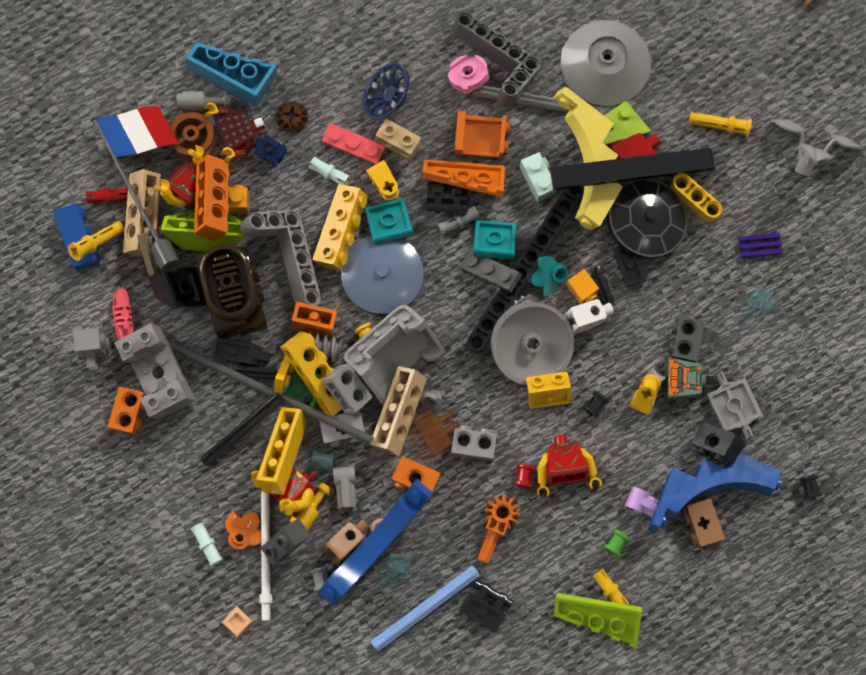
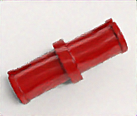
(107, 195)

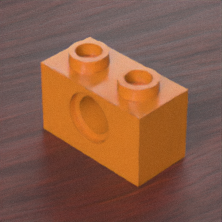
(313, 319)
(409, 467)

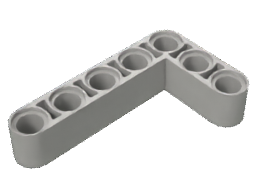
(294, 249)

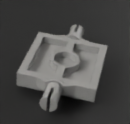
(734, 405)

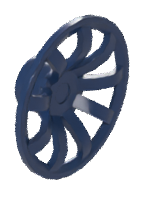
(391, 94)

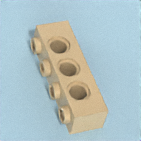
(143, 186)
(398, 411)

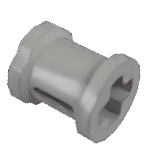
(651, 369)
(320, 576)

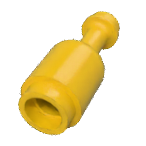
(309, 515)

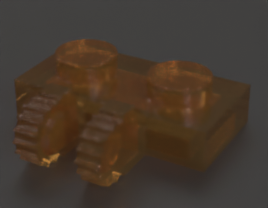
(432, 431)

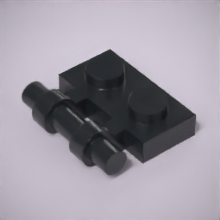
(446, 198)
(483, 612)

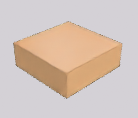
(237, 621)

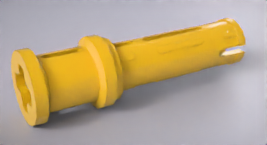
(729, 124)
(90, 243)

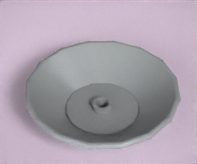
(602, 80)

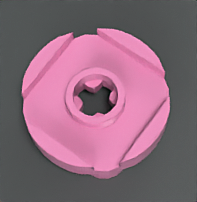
(470, 82)

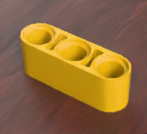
(692, 188)

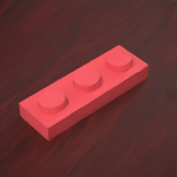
(353, 144)

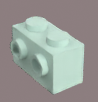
(538, 176)

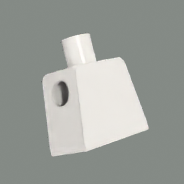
(588, 315)

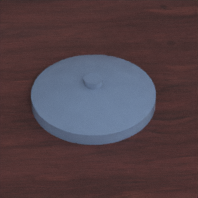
(382, 275)

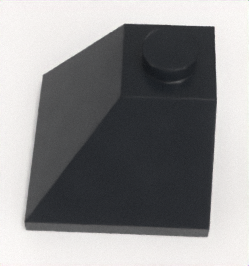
(179, 288)

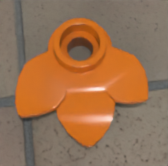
(244, 527)

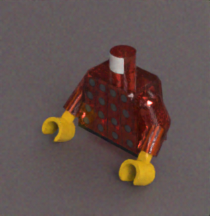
(235, 130)

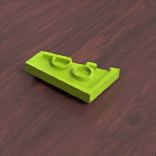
(625, 124)

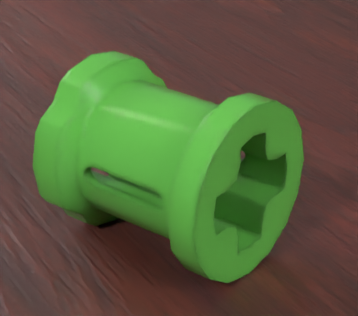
(617, 543)

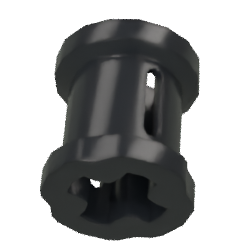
(595, 404)
(815, 489)

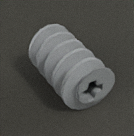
(330, 349)

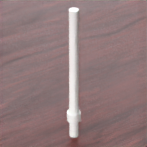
(265, 598)

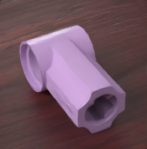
(641, 502)

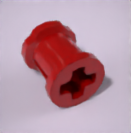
(524, 476)

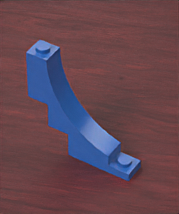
(684, 488)
(376, 543)

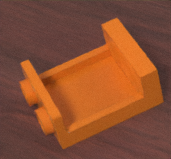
(481, 136)

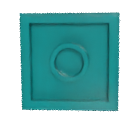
(388, 221)
(494, 239)

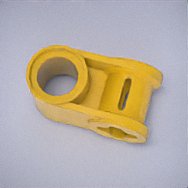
(383, 178)
(646, 394)

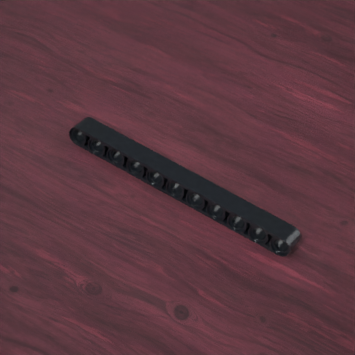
(526, 267)

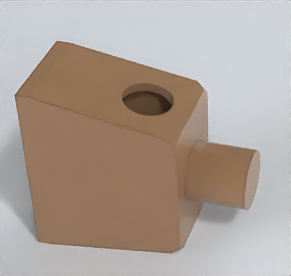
(339, 547)

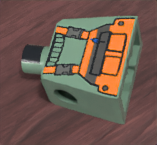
(685, 379)

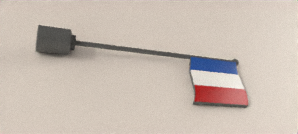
(133, 135)

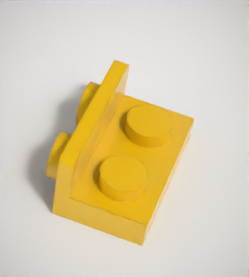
(548, 390)

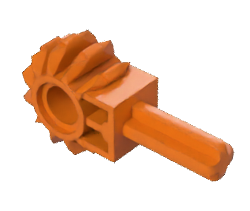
(496, 526)

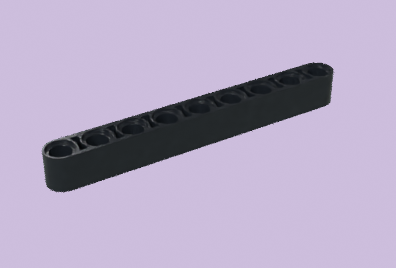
(631, 168)

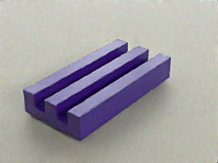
(777, 243)

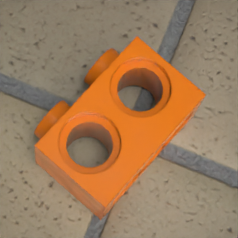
(122, 410)

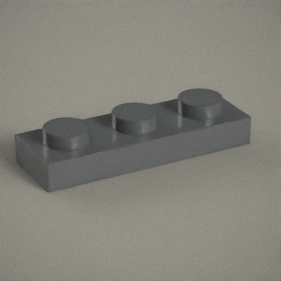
(490, 271)

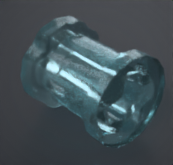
(322, 460)

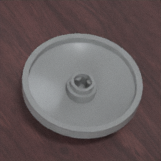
(531, 341)

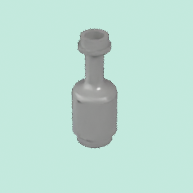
(195, 101)

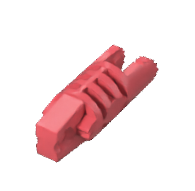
(122, 314)

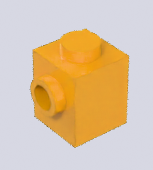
(238, 200)
(583, 287)

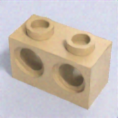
(398, 139)

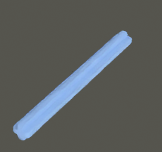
(425, 608)

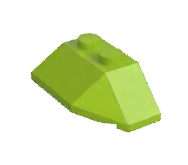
(180, 230)

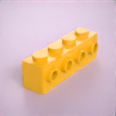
(340, 227)
(282, 451)

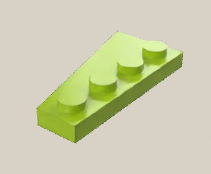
(610, 618)

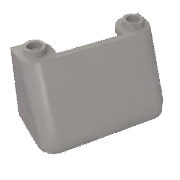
(392, 343)

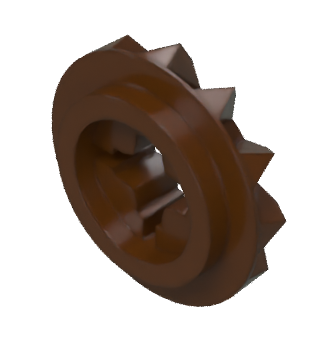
(298, 122)

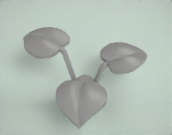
(813, 155)

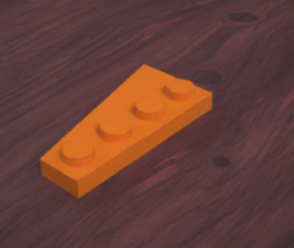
(471, 176)

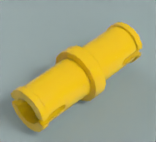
(609, 588)

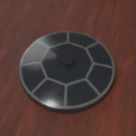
(647, 219)

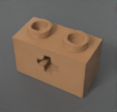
(711, 532)

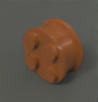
(193, 130)

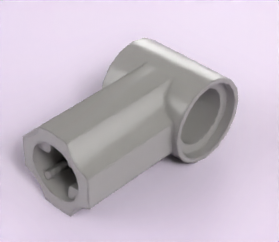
(344, 482)

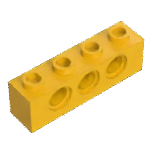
(294, 352)

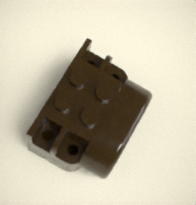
(231, 290)

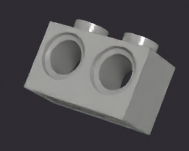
(344, 391)
(473, 449)

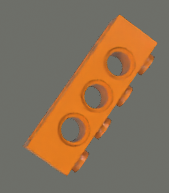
(211, 197)

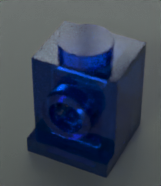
(272, 156)

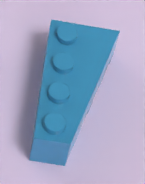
(234, 73)

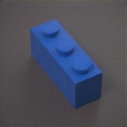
(72, 228)

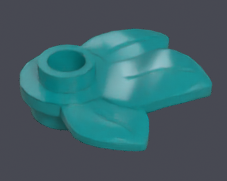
(546, 275)

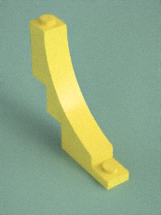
(590, 131)

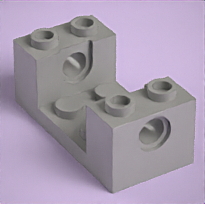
(146, 352)

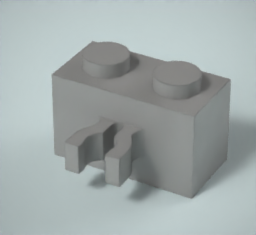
(90, 345)

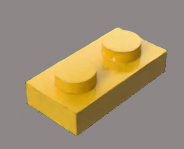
(283, 376)

